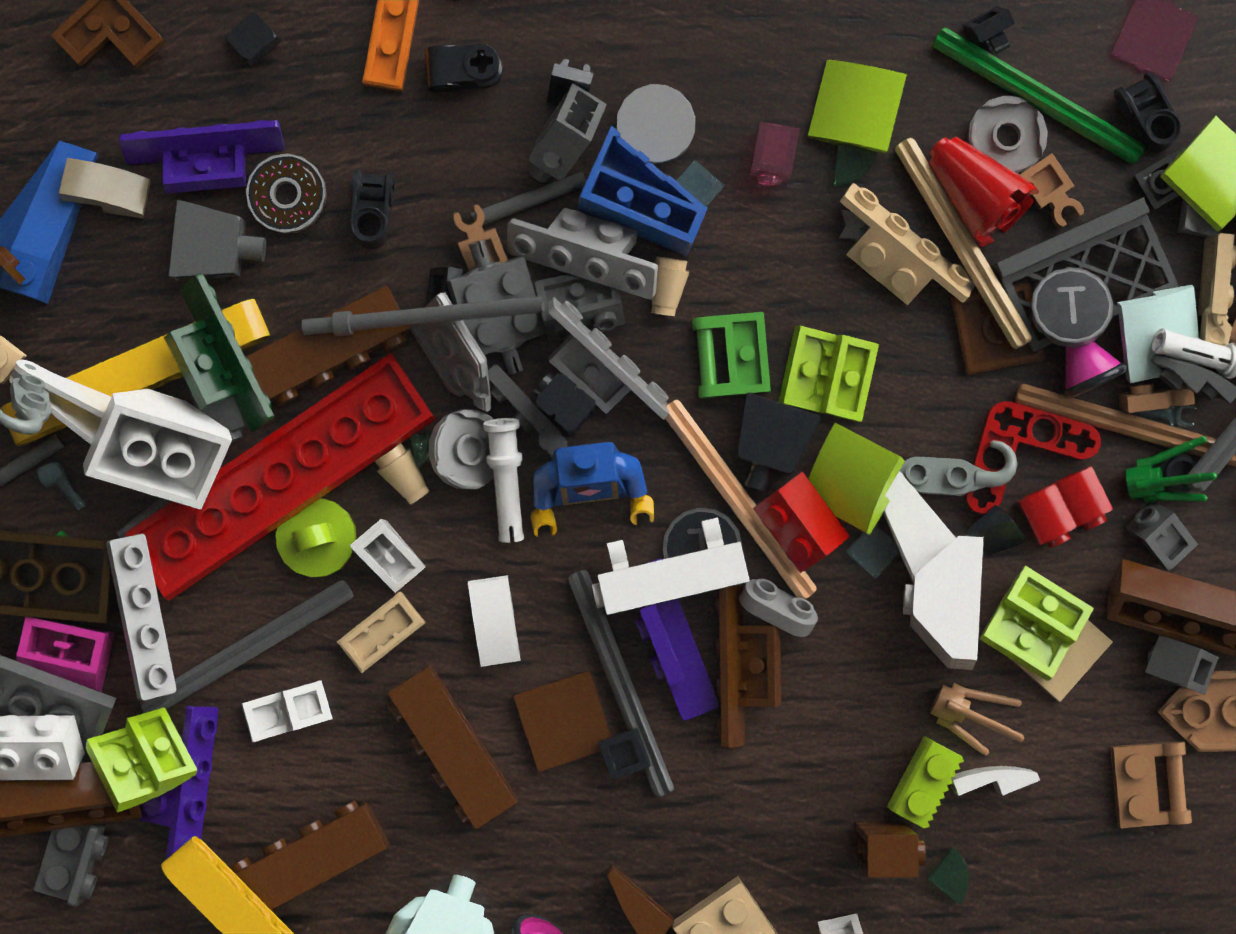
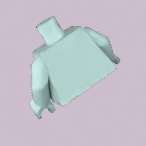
(443, 912)

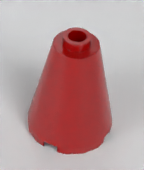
(980, 188)

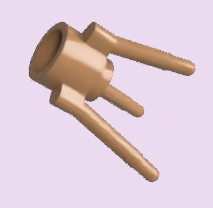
(952, 707)

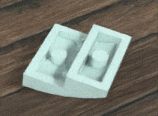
(1142, 317)

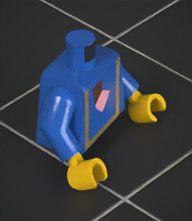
(586, 476)

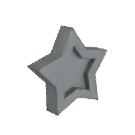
(853, 227)

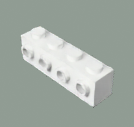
(39, 747)

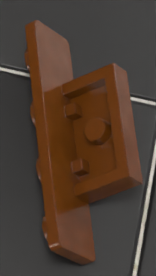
(747, 666)

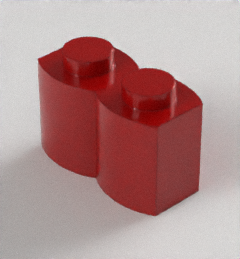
(1065, 506)

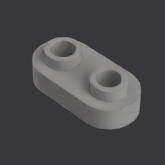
(778, 607)

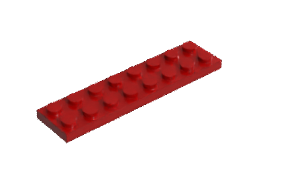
(284, 475)

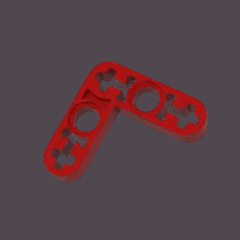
(991, 431)

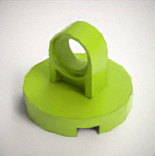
(317, 539)

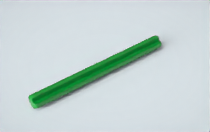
(1038, 95)

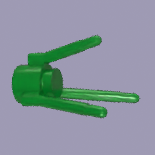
(1148, 481)

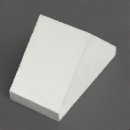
(388, 555)

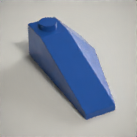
(41, 225)

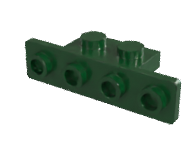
(213, 359)

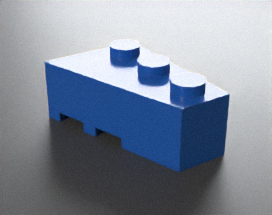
(639, 196)

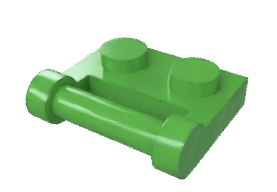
(744, 351)

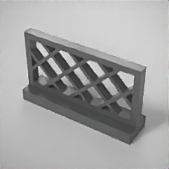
(1082, 239)

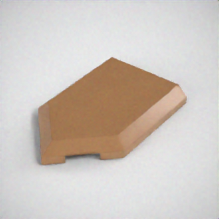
(1206, 719)

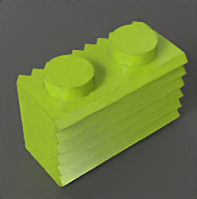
(925, 782)

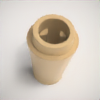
(670, 285)
(402, 473)

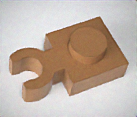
(1052, 185)
(474, 233)
(1145, 398)

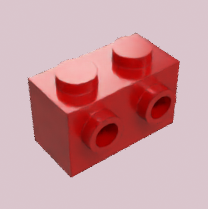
(801, 522)

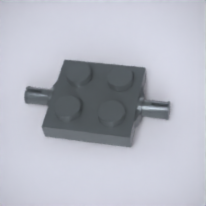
(491, 283)

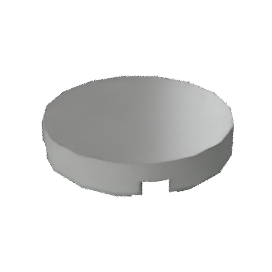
(657, 122)
(460, 449)

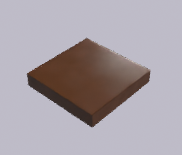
(982, 339)
(562, 720)

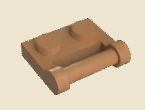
(1137, 784)

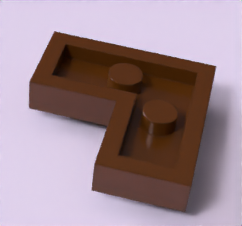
(108, 21)

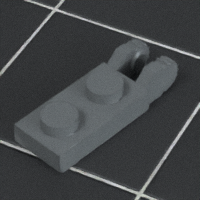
(528, 413)

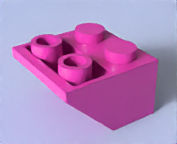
(66, 650)

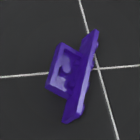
(202, 155)
(677, 657)
(186, 804)

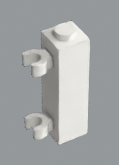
(671, 577)

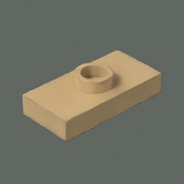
(381, 632)

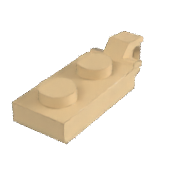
(1215, 288)

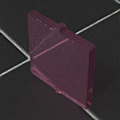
(1155, 36)

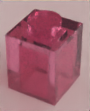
(774, 153)

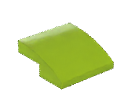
(857, 105)
(1207, 173)
(828, 373)
(854, 477)
(1036, 623)
(141, 759)

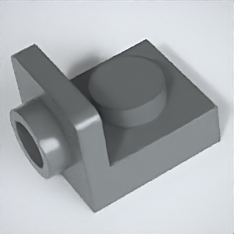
(1162, 534)

